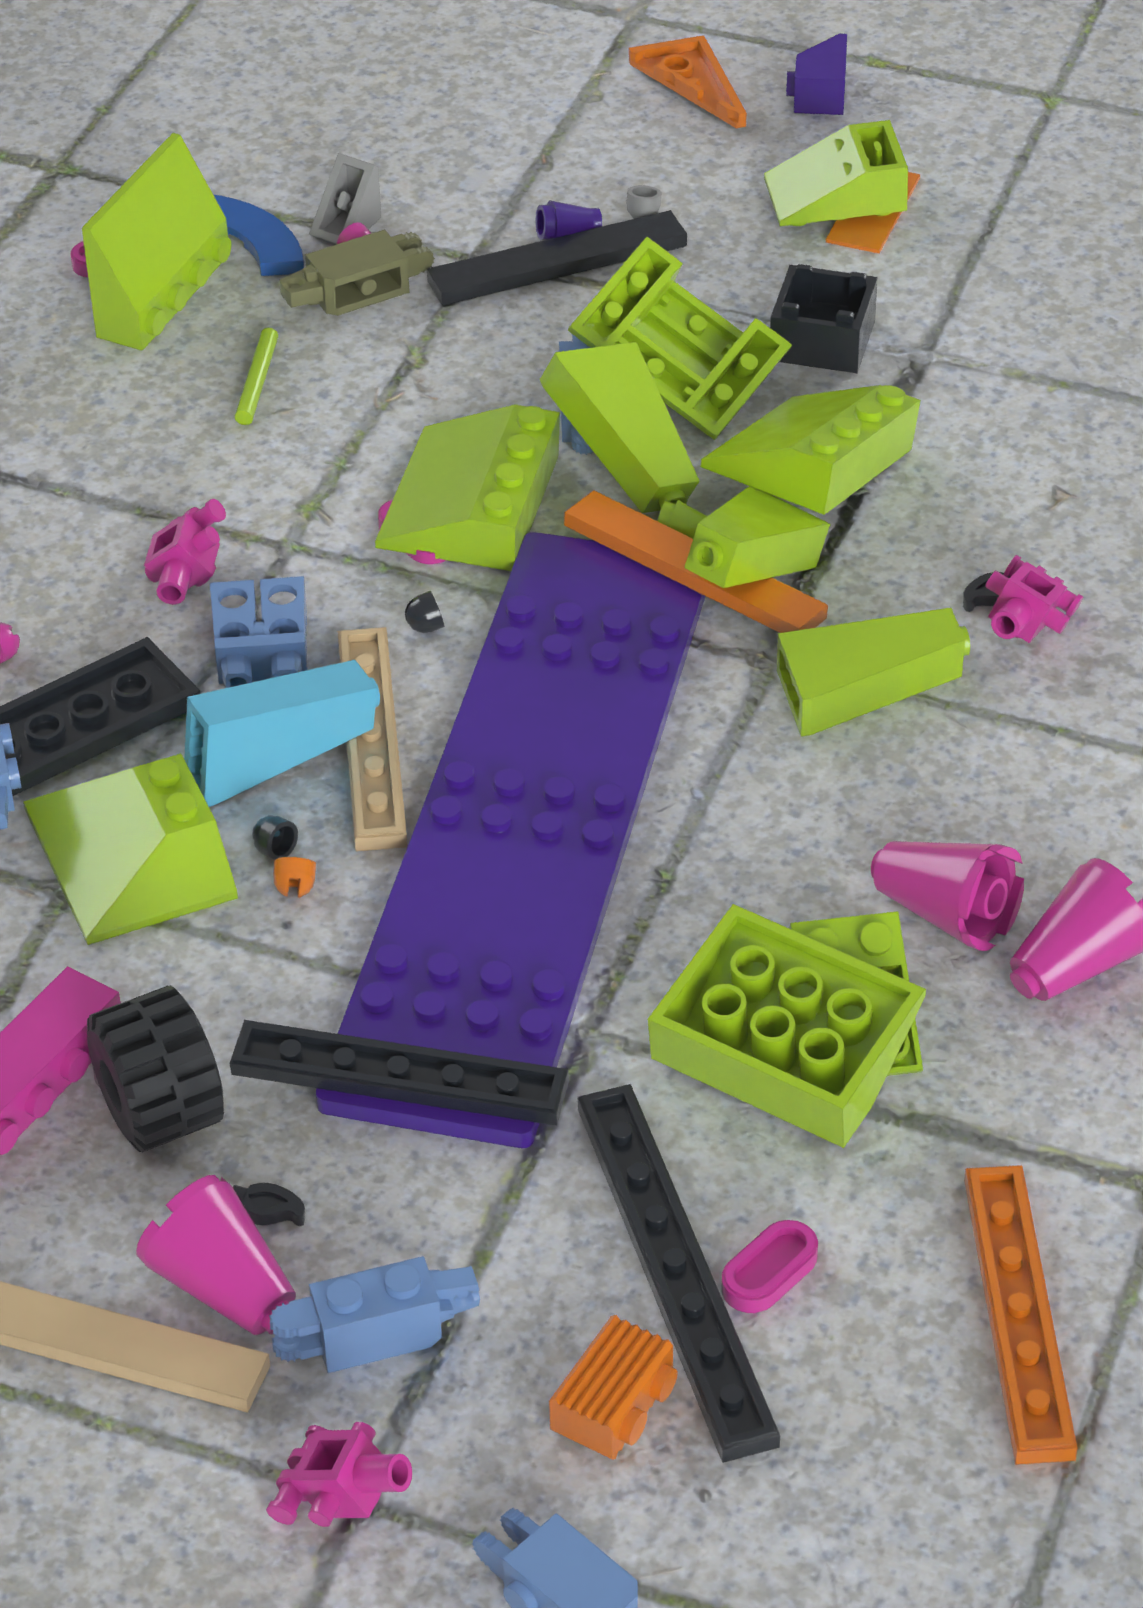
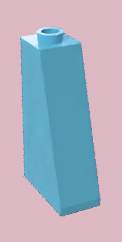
(274, 724)

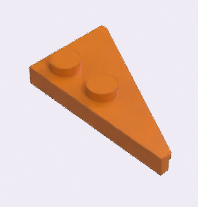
(694, 73)

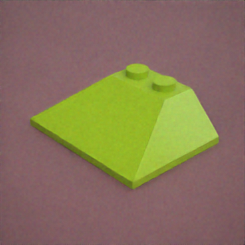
(692, 352)
(133, 848)

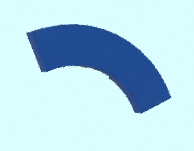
(263, 236)

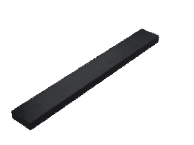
(678, 1275)

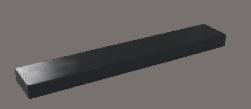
(552, 258)
(400, 1072)

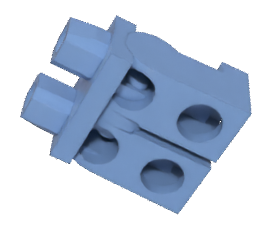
(259, 649)

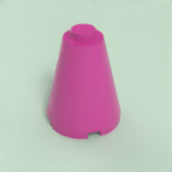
(955, 886)
(1080, 934)
(217, 1255)

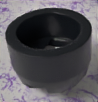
(423, 613)
(275, 836)

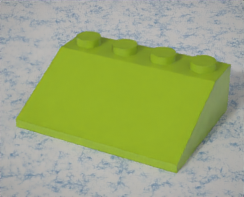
(153, 246)
(821, 445)
(474, 486)
(785, 1024)

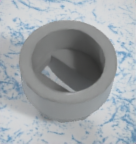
(643, 200)

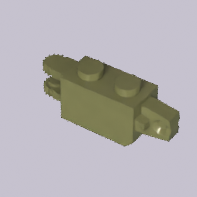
(357, 272)

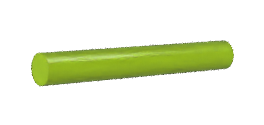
(256, 376)

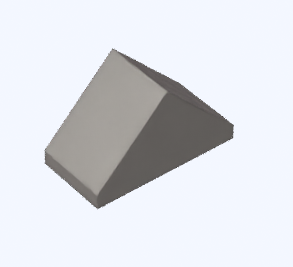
(349, 198)

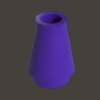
(563, 219)

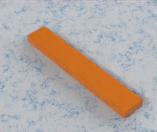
(666, 553)
(1020, 1316)

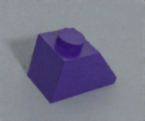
(820, 78)

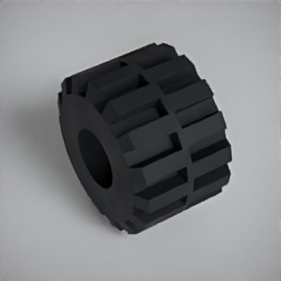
(155, 1068)

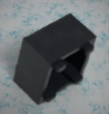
(825, 317)

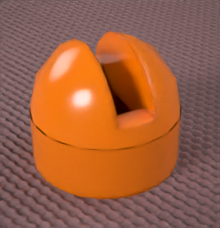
(294, 873)

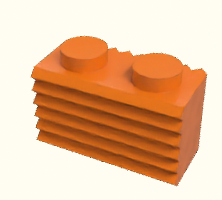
(613, 1388)

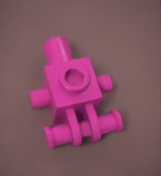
(185, 552)
(1029, 601)
(338, 1476)

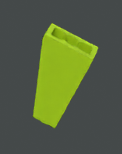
(623, 420)
(755, 540)
(867, 665)

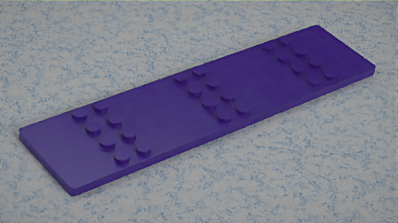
(524, 825)

